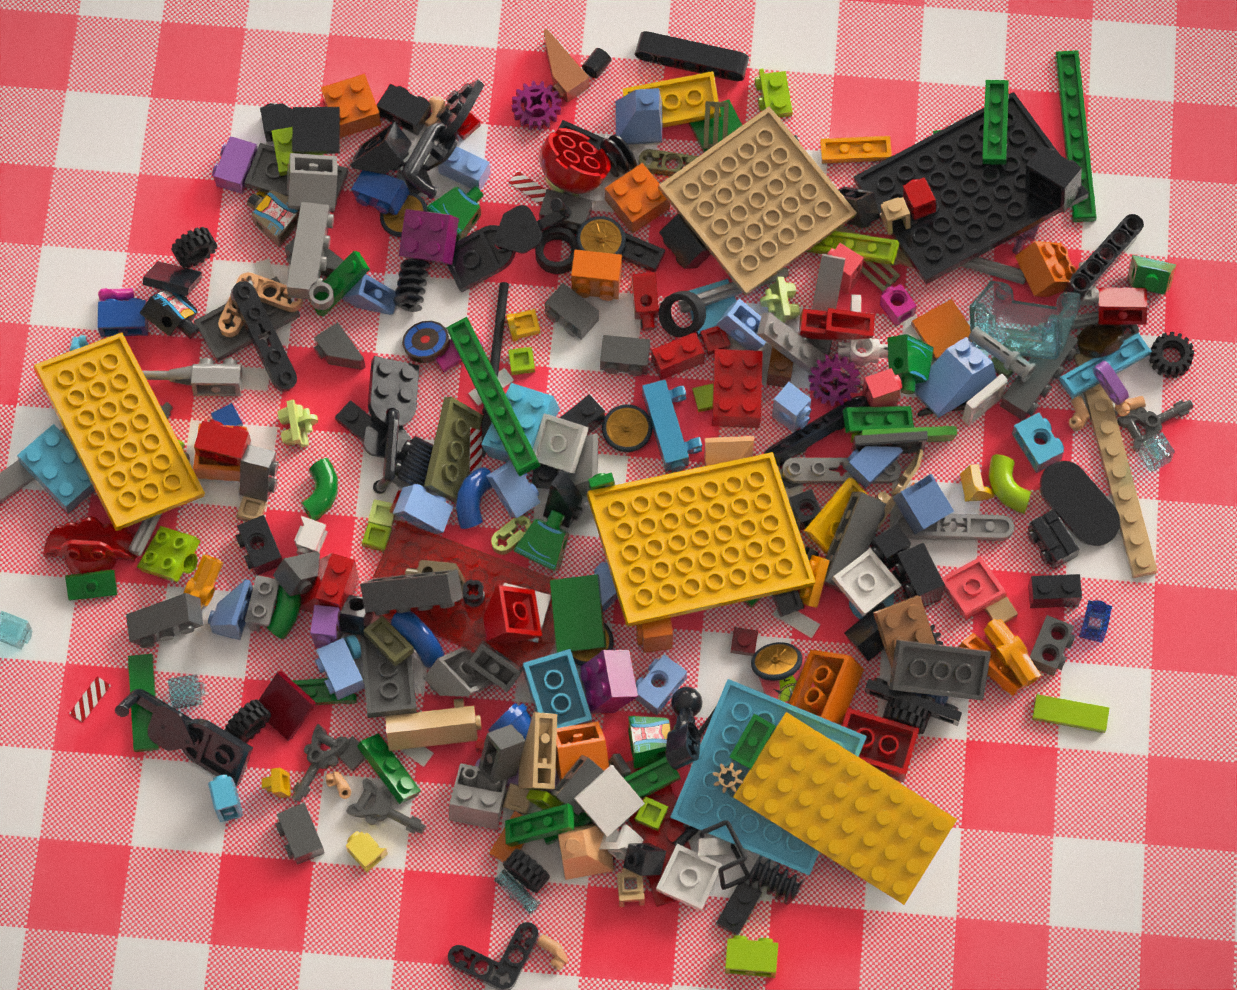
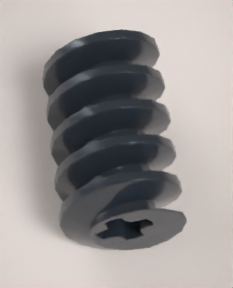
(410, 284)
(774, 880)

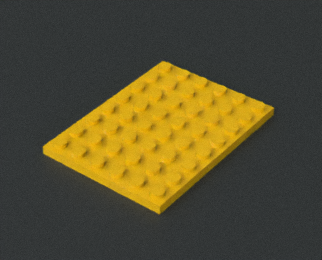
(700, 539)

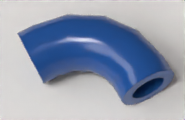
(470, 497)
(419, 636)

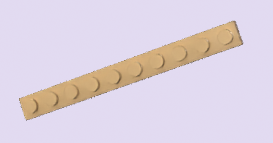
(1119, 479)

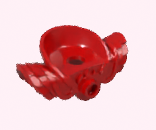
(89, 545)

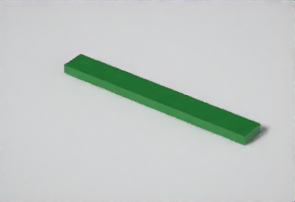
(1075, 128)
(493, 397)

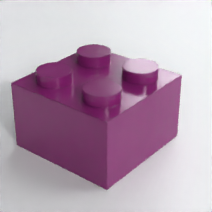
(428, 236)
(609, 681)

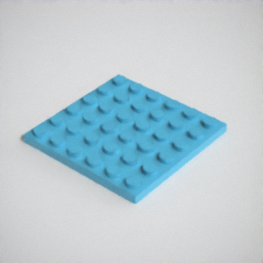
(706, 805)

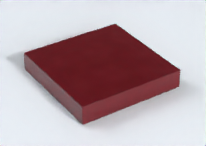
(287, 705)

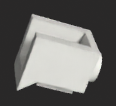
(310, 536)
(618, 841)

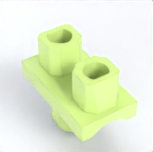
(777, 300)
(300, 423)

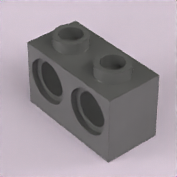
(1047, 644)

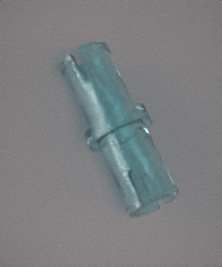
(517, 892)

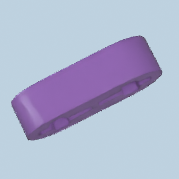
(1110, 382)

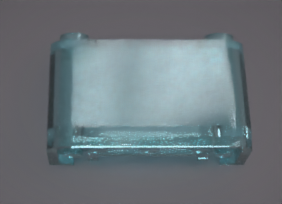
(1023, 326)

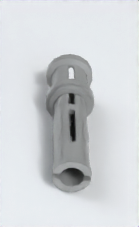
(1011, 360)

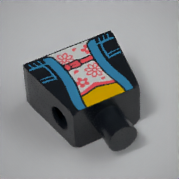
(171, 313)

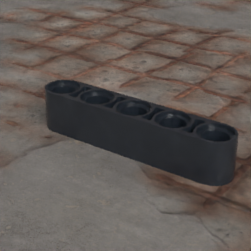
(691, 56)
(1108, 249)

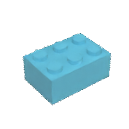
(529, 408)
(57, 468)
(557, 688)

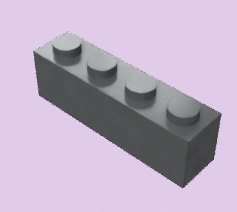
(1023, 396)
(853, 533)
(411, 591)

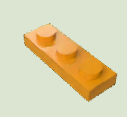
(855, 149)

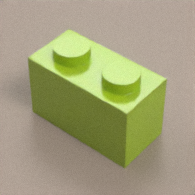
(751, 957)

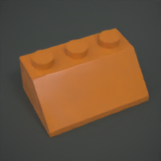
(834, 681)

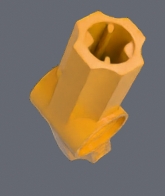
(204, 579)
(1012, 652)

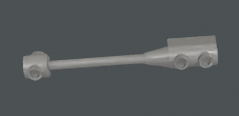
(205, 377)

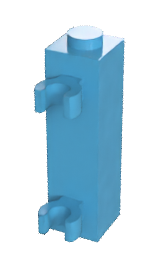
(666, 427)

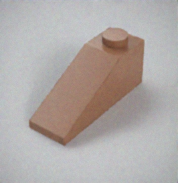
(565, 73)

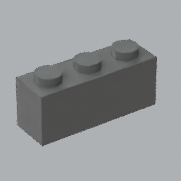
(164, 620)

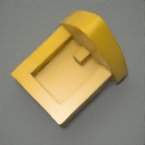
(523, 324)
(973, 485)

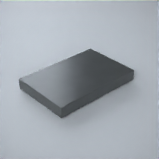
(908, 441)

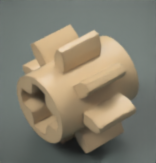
(724, 771)

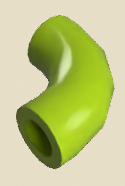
(1004, 485)

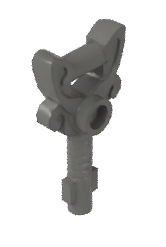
(1151, 421)
(319, 758)
(382, 809)

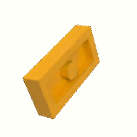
(811, 595)

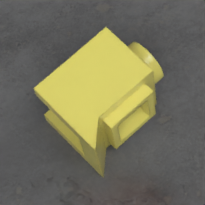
(365, 850)

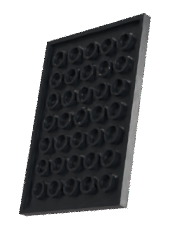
(974, 201)

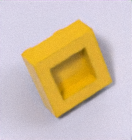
(278, 783)

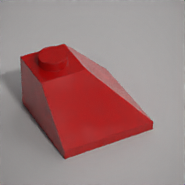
(512, 615)

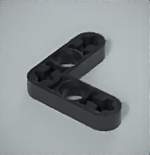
(504, 966)

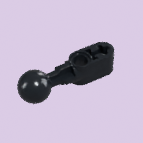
(685, 738)

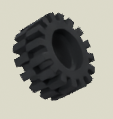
(194, 247)
(1177, 343)
(907, 713)
(248, 721)
(526, 870)

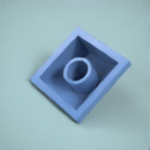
(640, 117)
(231, 612)

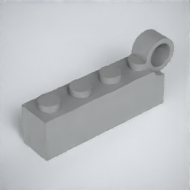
(308, 255)

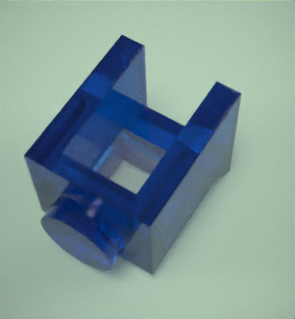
(1095, 621)

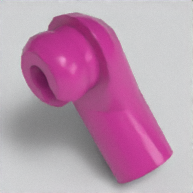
(118, 294)

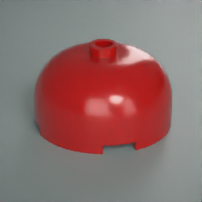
(573, 162)

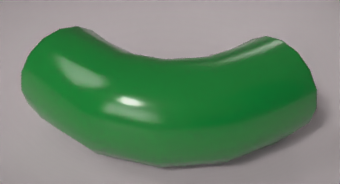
(324, 491)
(285, 613)

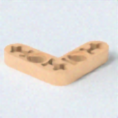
(260, 284)

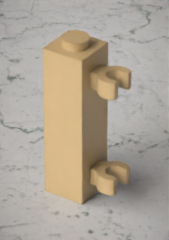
(433, 727)

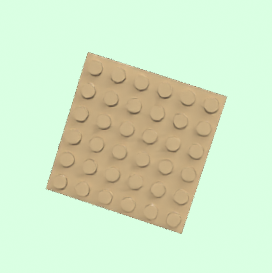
(757, 200)

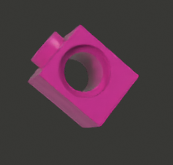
(901, 313)

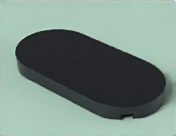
(1079, 503)

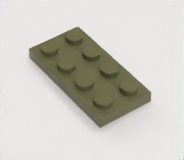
(451, 448)

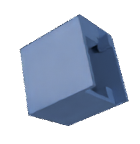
(923, 504)

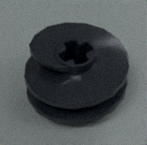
(619, 155)

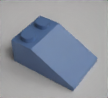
(955, 377)

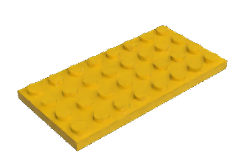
(119, 431)
(845, 808)

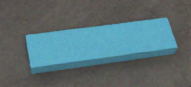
(1083, 378)

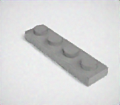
(789, 342)

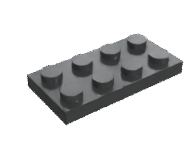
(265, 174)
(225, 346)
(939, 670)
(387, 687)

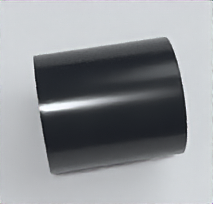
(596, 63)

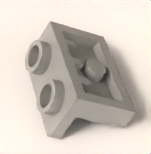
(262, 602)

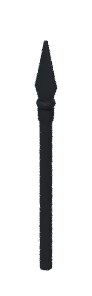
(496, 348)

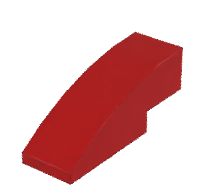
(836, 324)

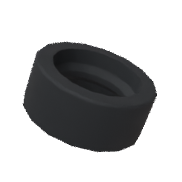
(556, 233)
(696, 305)

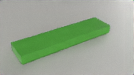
(935, 434)

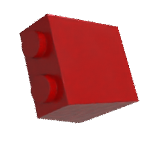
(334, 583)

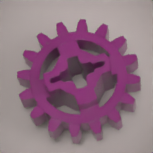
(536, 105)
(843, 381)

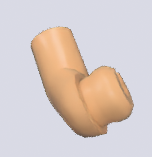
(437, 104)
(1129, 405)
(1081, 414)
(342, 786)
(555, 948)

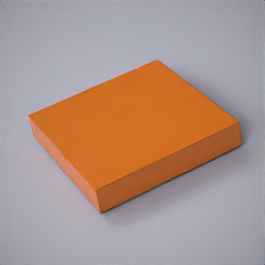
(942, 327)

